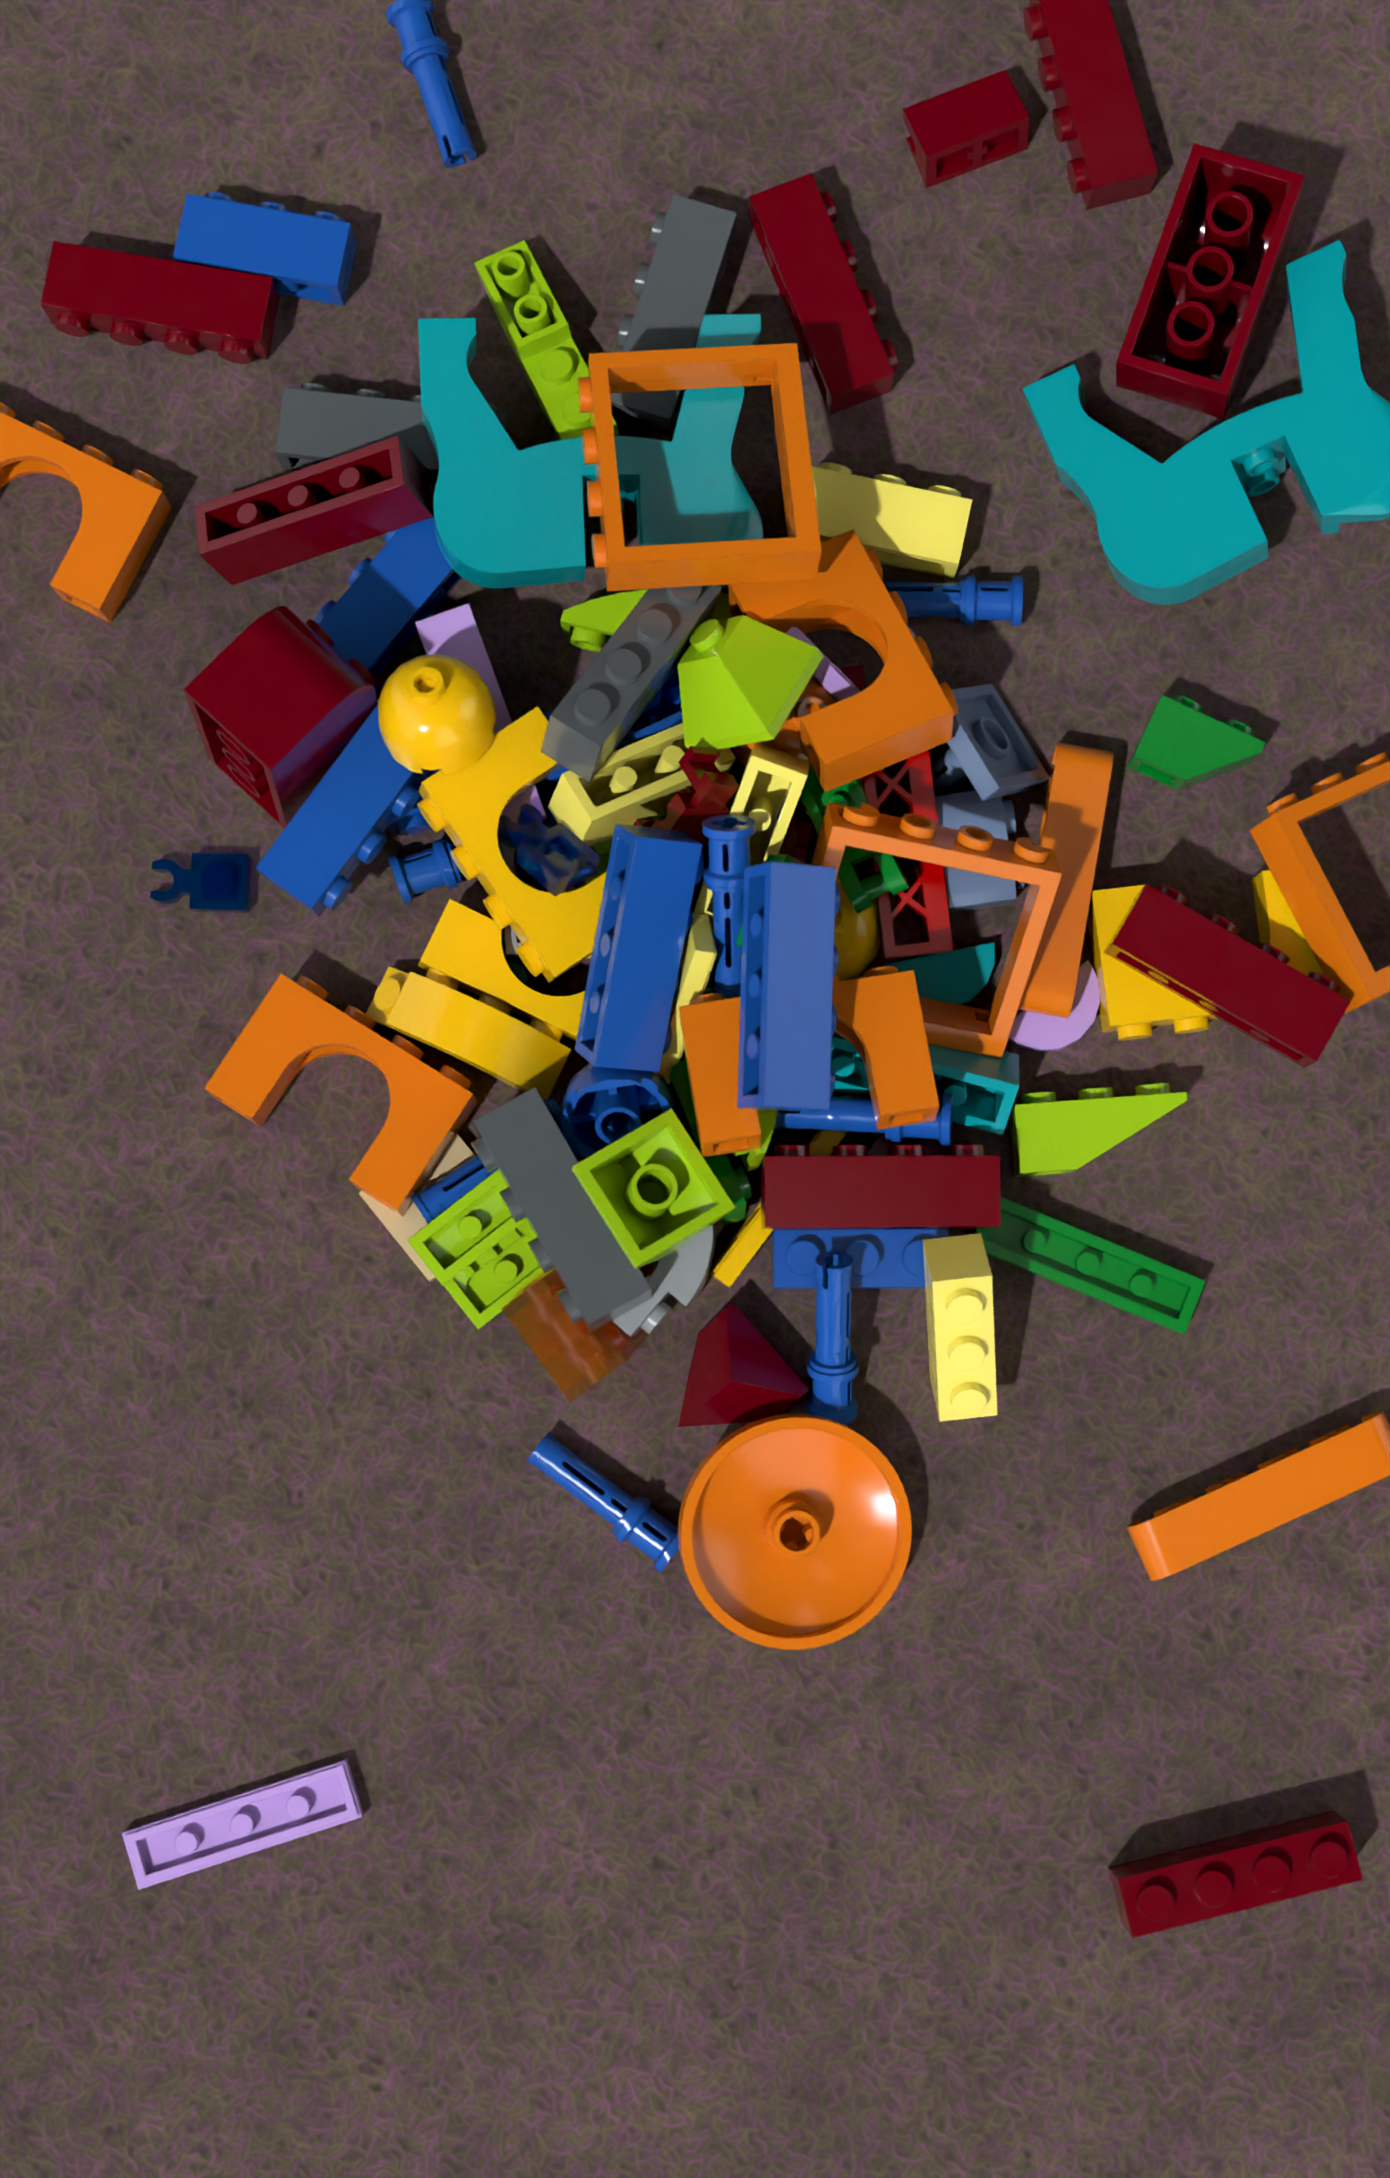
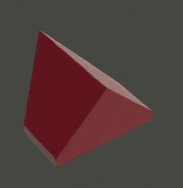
(736, 1375)

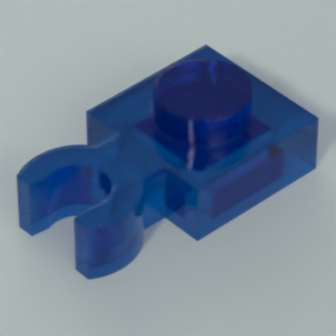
(549, 855)
(212, 883)

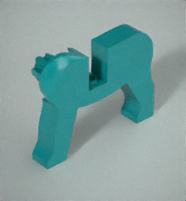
(520, 513)
(1188, 520)

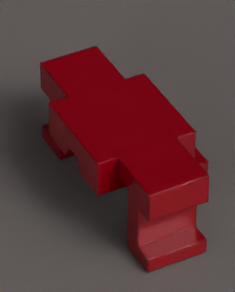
(704, 800)

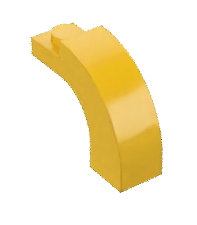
(468, 1031)

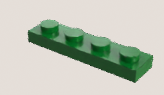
(1093, 1266)

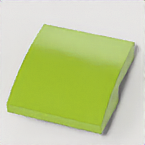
(479, 1251)

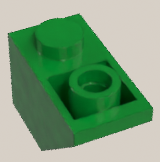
(1189, 747)

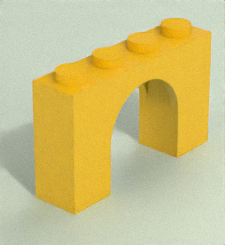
(468, 805)
(1136, 1003)

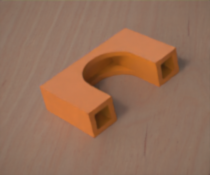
(117, 519)
(902, 708)
(874, 1014)
(299, 1027)

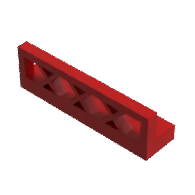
(929, 877)

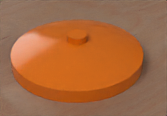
(794, 1531)

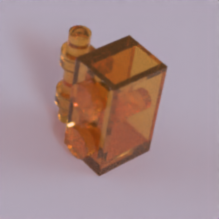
(566, 1350)

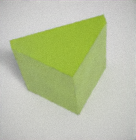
(653, 1189)

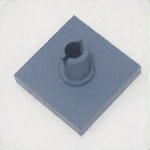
(987, 748)

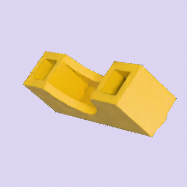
(470, 955)

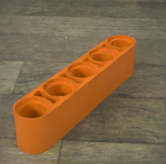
(1073, 830)
(1264, 1499)

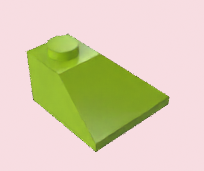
(741, 681)

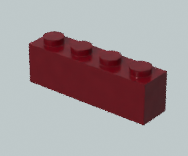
(1093, 99)
(822, 293)
(160, 302)
(313, 511)
(1228, 975)
(880, 1190)
(1235, 1873)

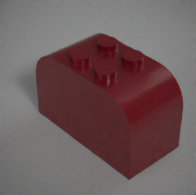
(1209, 281)
(279, 709)

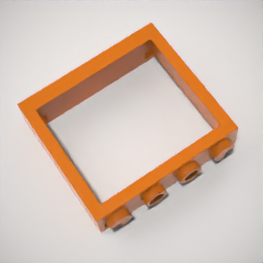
(701, 562)
(970, 850)
(1307, 887)

